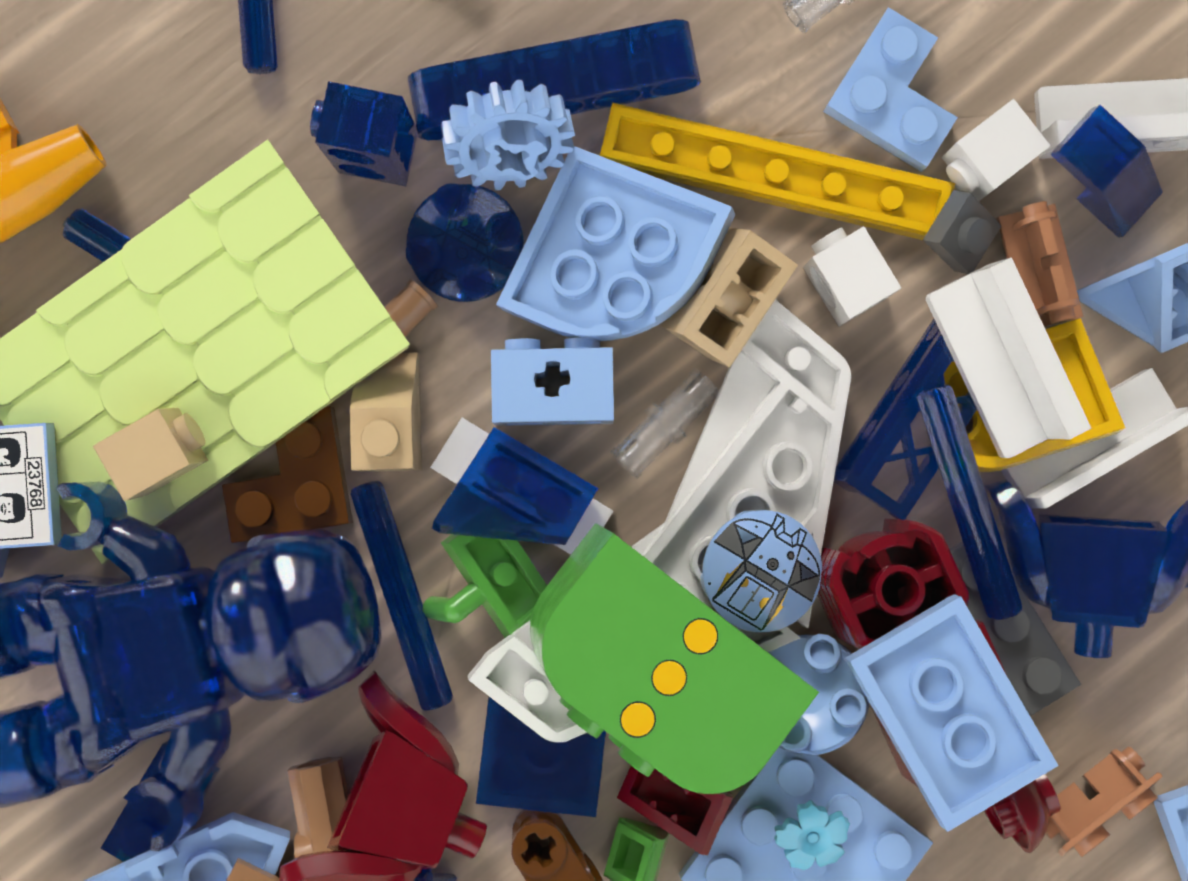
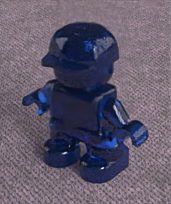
(172, 651)

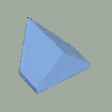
(1147, 299)

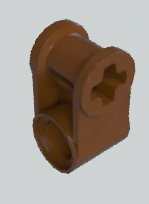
(556, 862)

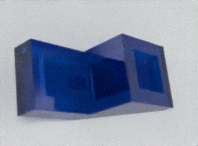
(1112, 169)

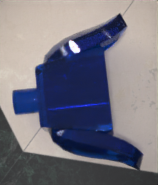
(1092, 567)

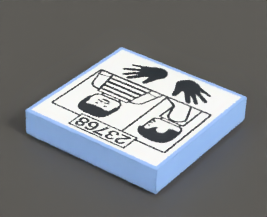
(28, 486)

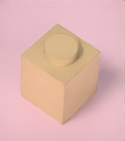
(152, 452)

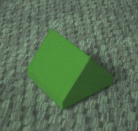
(636, 851)

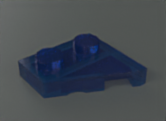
(514, 496)

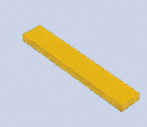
(774, 172)

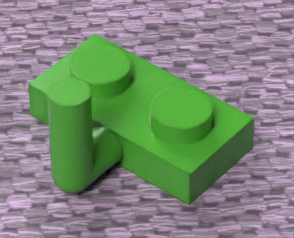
(497, 578)

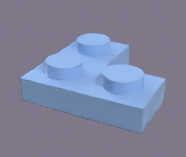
(877, 96)

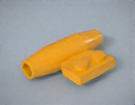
(41, 173)

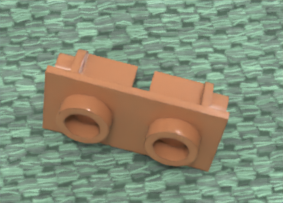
(1042, 260)
(1118, 789)

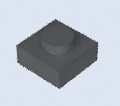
(962, 232)

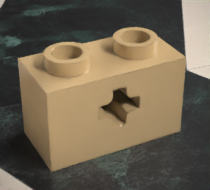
(732, 297)

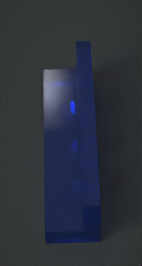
(891, 423)

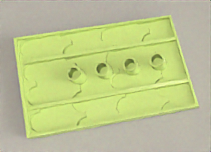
(216, 310)

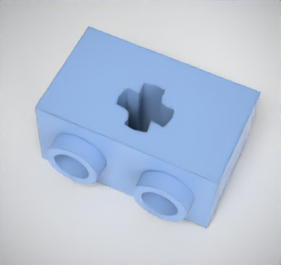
(583, 401)

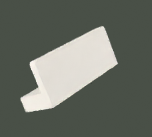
(1148, 109)
(1006, 359)
(1147, 419)

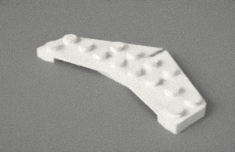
(762, 448)

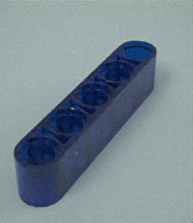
(584, 70)

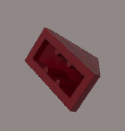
(680, 812)

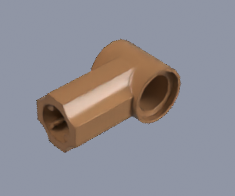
(318, 800)

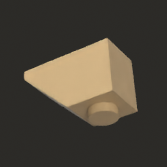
(387, 418)

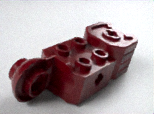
(921, 578)

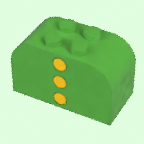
(661, 670)

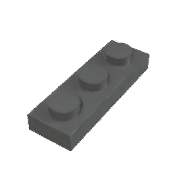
(1023, 645)

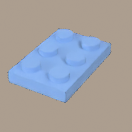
(951, 712)

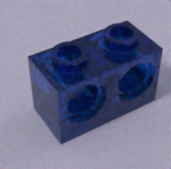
(365, 133)

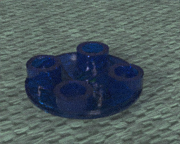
(464, 242)

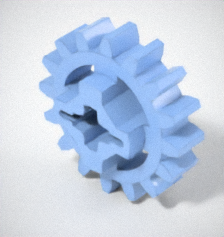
(507, 135)

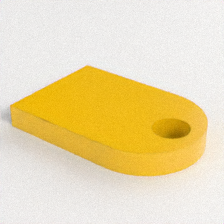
(1088, 383)

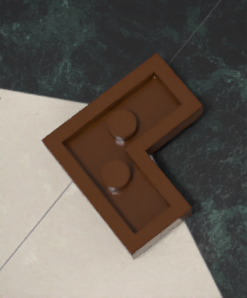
(305, 495)

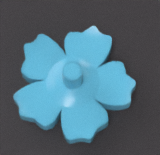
(813, 837)

